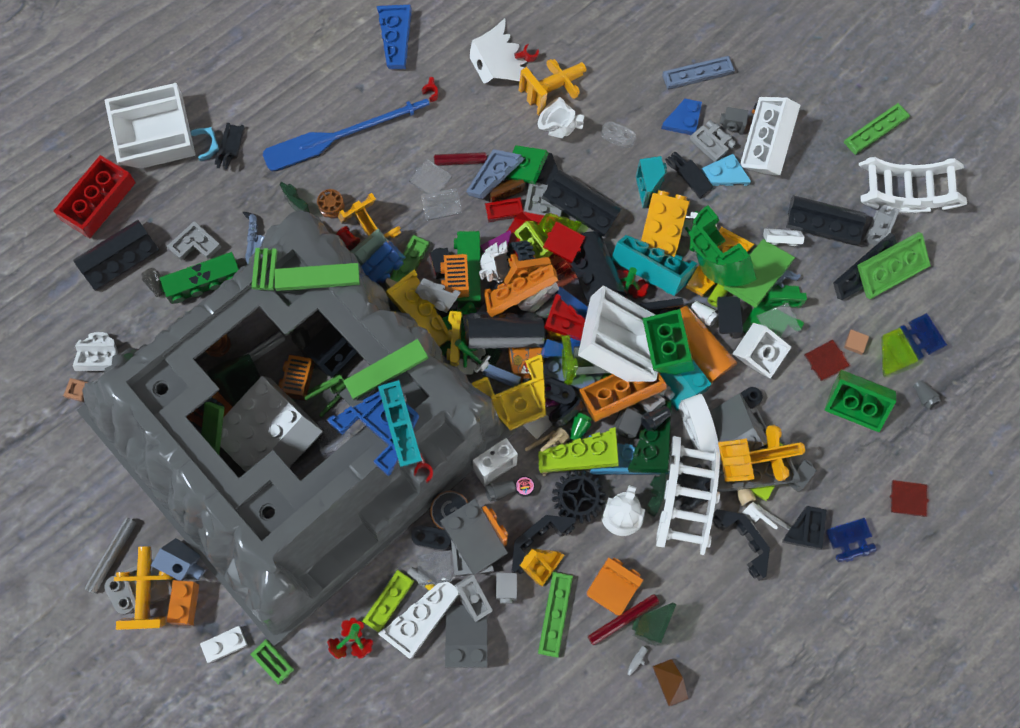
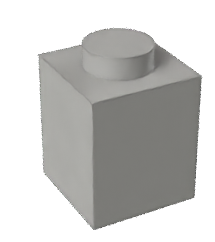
(506, 587)

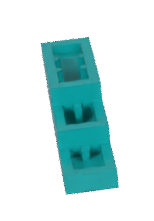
(400, 424)

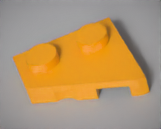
(541, 563)

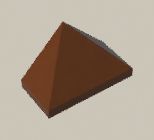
(506, 189)
(670, 682)

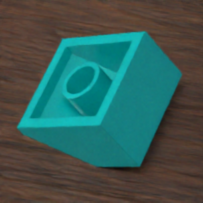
(649, 178)
(686, 384)

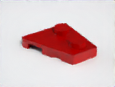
(564, 319)

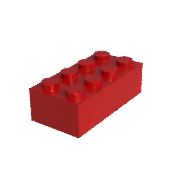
(94, 196)

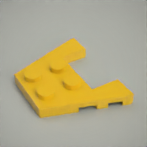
(521, 403)

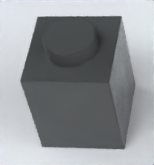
(628, 422)

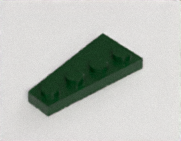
(653, 448)

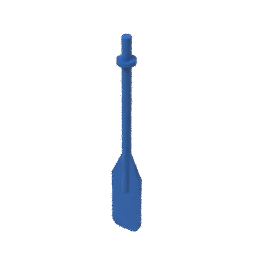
(315, 143)

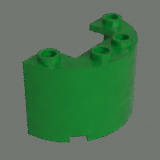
(726, 268)

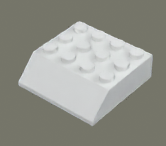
(150, 127)
(617, 337)
(267, 422)

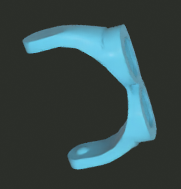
(214, 147)

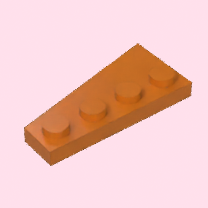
(522, 288)

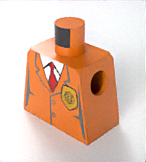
(517, 361)

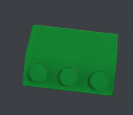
(668, 343)
(860, 401)

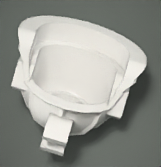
(559, 119)
(494, 263)
(623, 513)

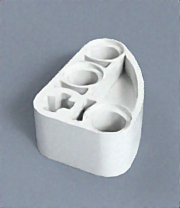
(699, 423)

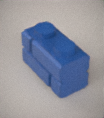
(383, 262)

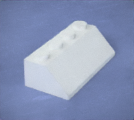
(770, 135)

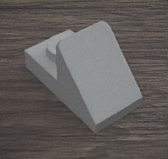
(473, 598)

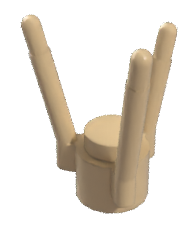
(555, 438)

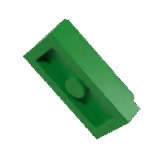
(788, 294)

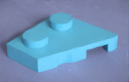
(726, 172)

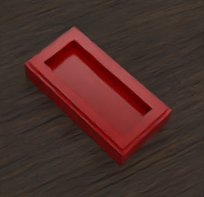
(503, 209)

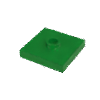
(531, 166)

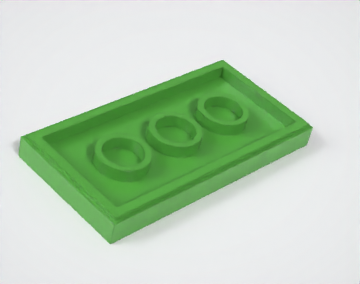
(894, 265)
(769, 266)

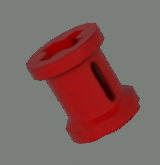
(348, 238)

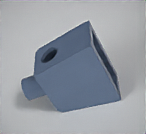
(178, 561)

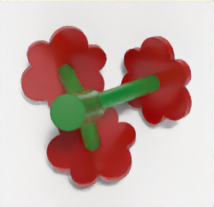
(638, 288)
(352, 632)

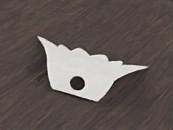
(496, 55)

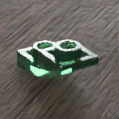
(293, 199)
(658, 489)

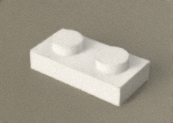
(777, 236)
(224, 644)

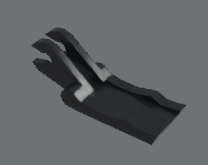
(230, 145)
(690, 173)

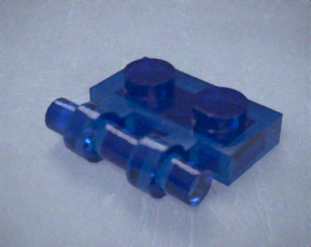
(926, 333)
(850, 533)

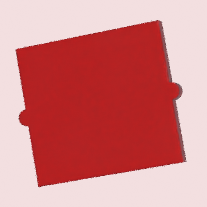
(563, 242)

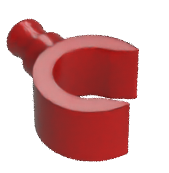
(526, 56)
(431, 87)
(422, 464)

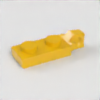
(454, 353)

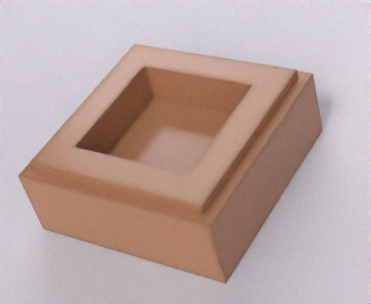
(856, 342)
(74, 390)

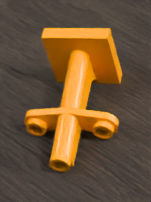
(538, 90)
(359, 211)
(738, 459)
(142, 616)

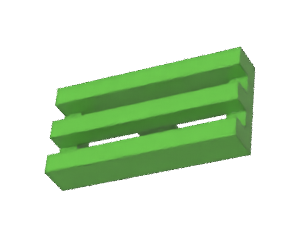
(265, 252)
(284, 674)

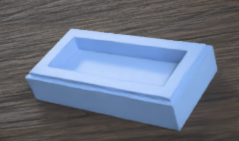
(502, 376)

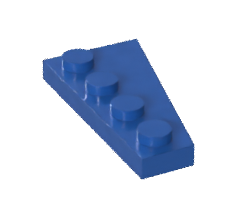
(395, 33)

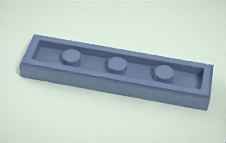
(698, 72)

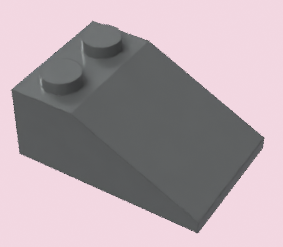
(736, 421)
(473, 537)
(465, 639)

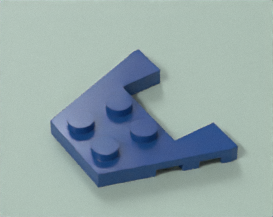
(553, 348)
(373, 415)

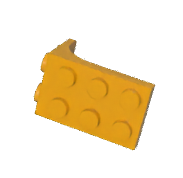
(665, 221)

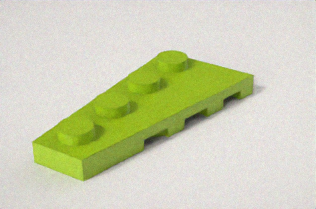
(589, 453)

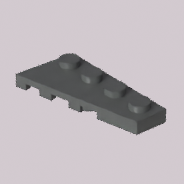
(763, 477)

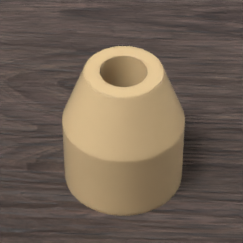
(746, 497)

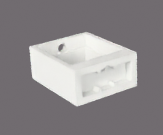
(490, 467)

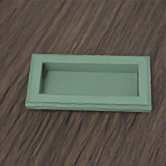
(369, 246)

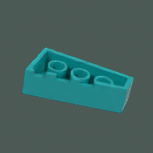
(653, 264)

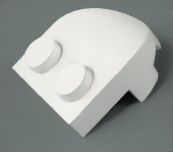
(94, 352)

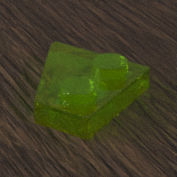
(896, 352)

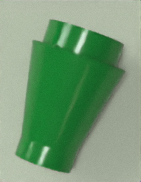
(580, 426)

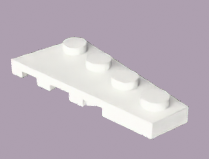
(415, 625)

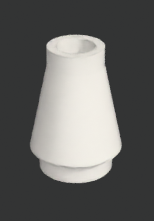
(705, 313)

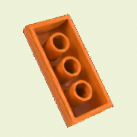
(705, 347)
(616, 394)

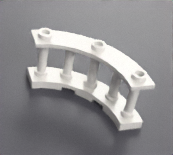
(910, 204)
(673, 489)

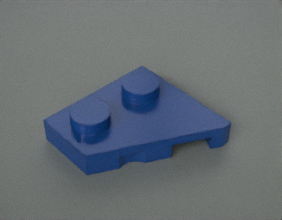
(684, 117)

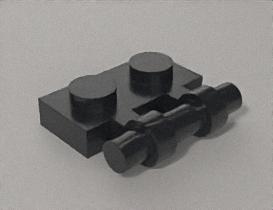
(692, 482)

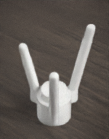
(755, 512)

